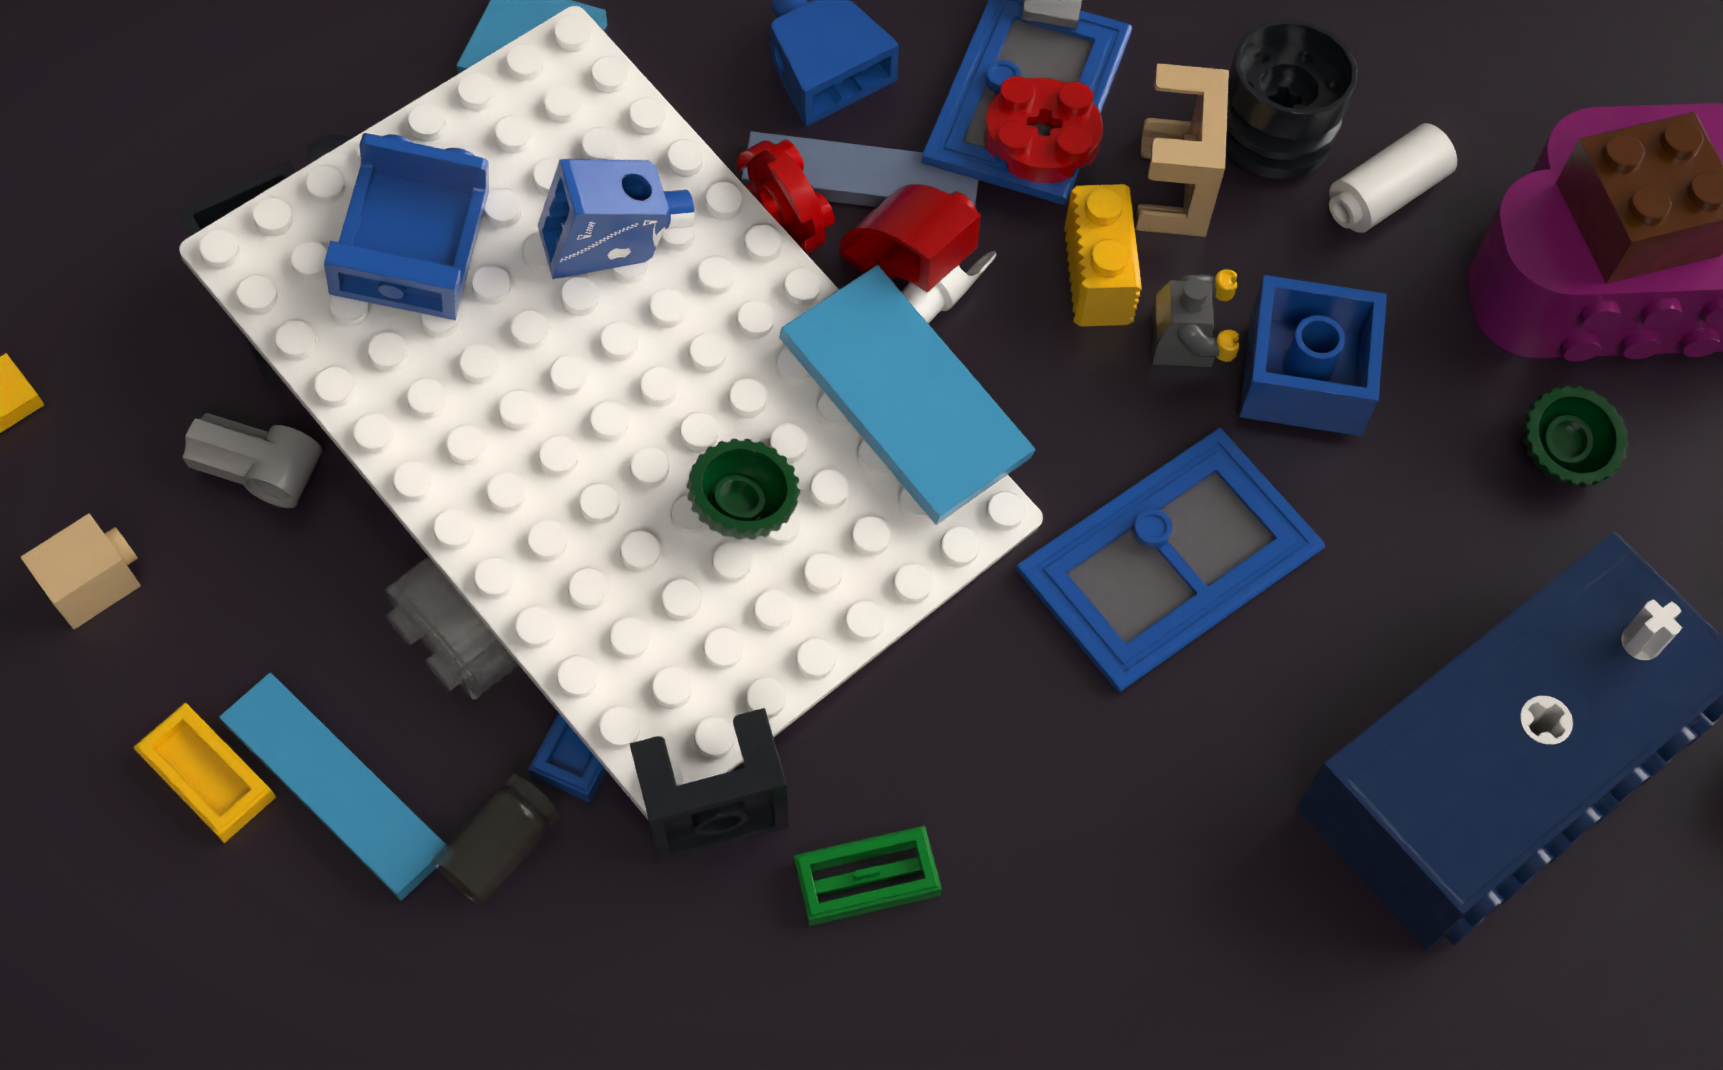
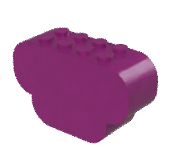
(1542, 290)

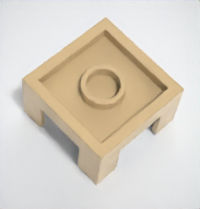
(1187, 150)

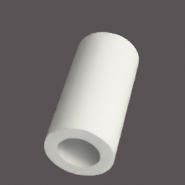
(1392, 178)

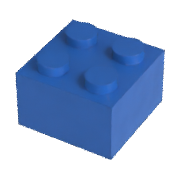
(1313, 355)

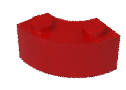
(914, 235)

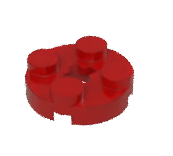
(1049, 102)
(786, 193)

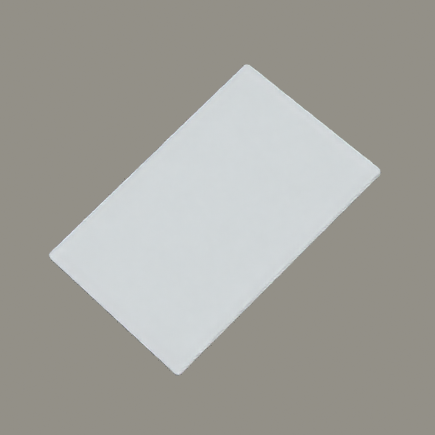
(562, 416)

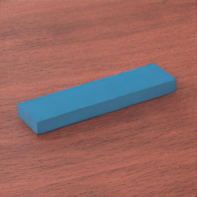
(334, 785)

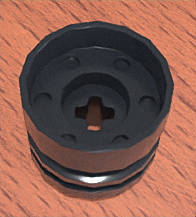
(1287, 98)

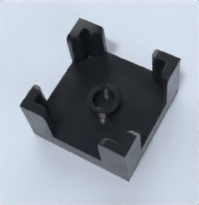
(718, 807)

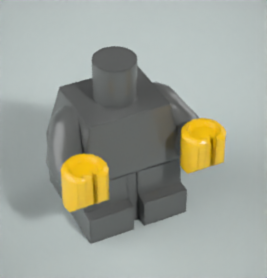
(1185, 321)

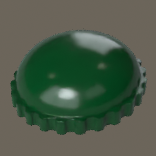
(1574, 436)
(743, 489)

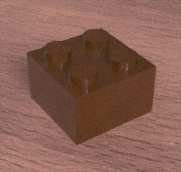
(1647, 196)

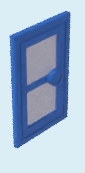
(1017, 47)
(1169, 559)

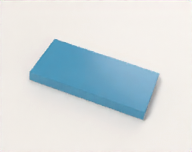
(906, 394)

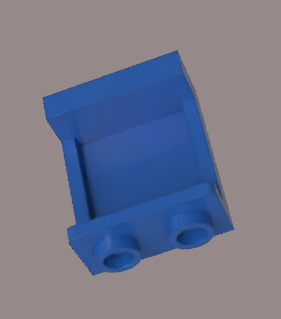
(409, 226)

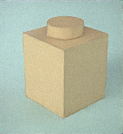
(83, 569)

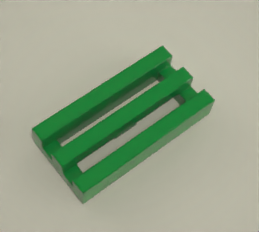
(873, 900)

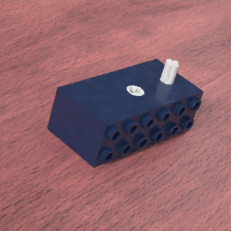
(1521, 743)

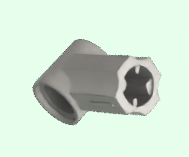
(268, 463)

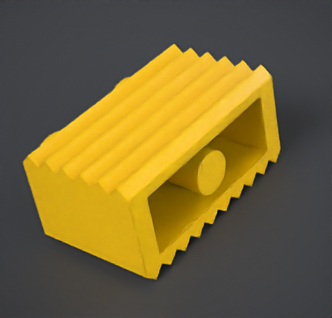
(1102, 255)

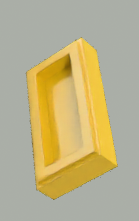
(205, 772)

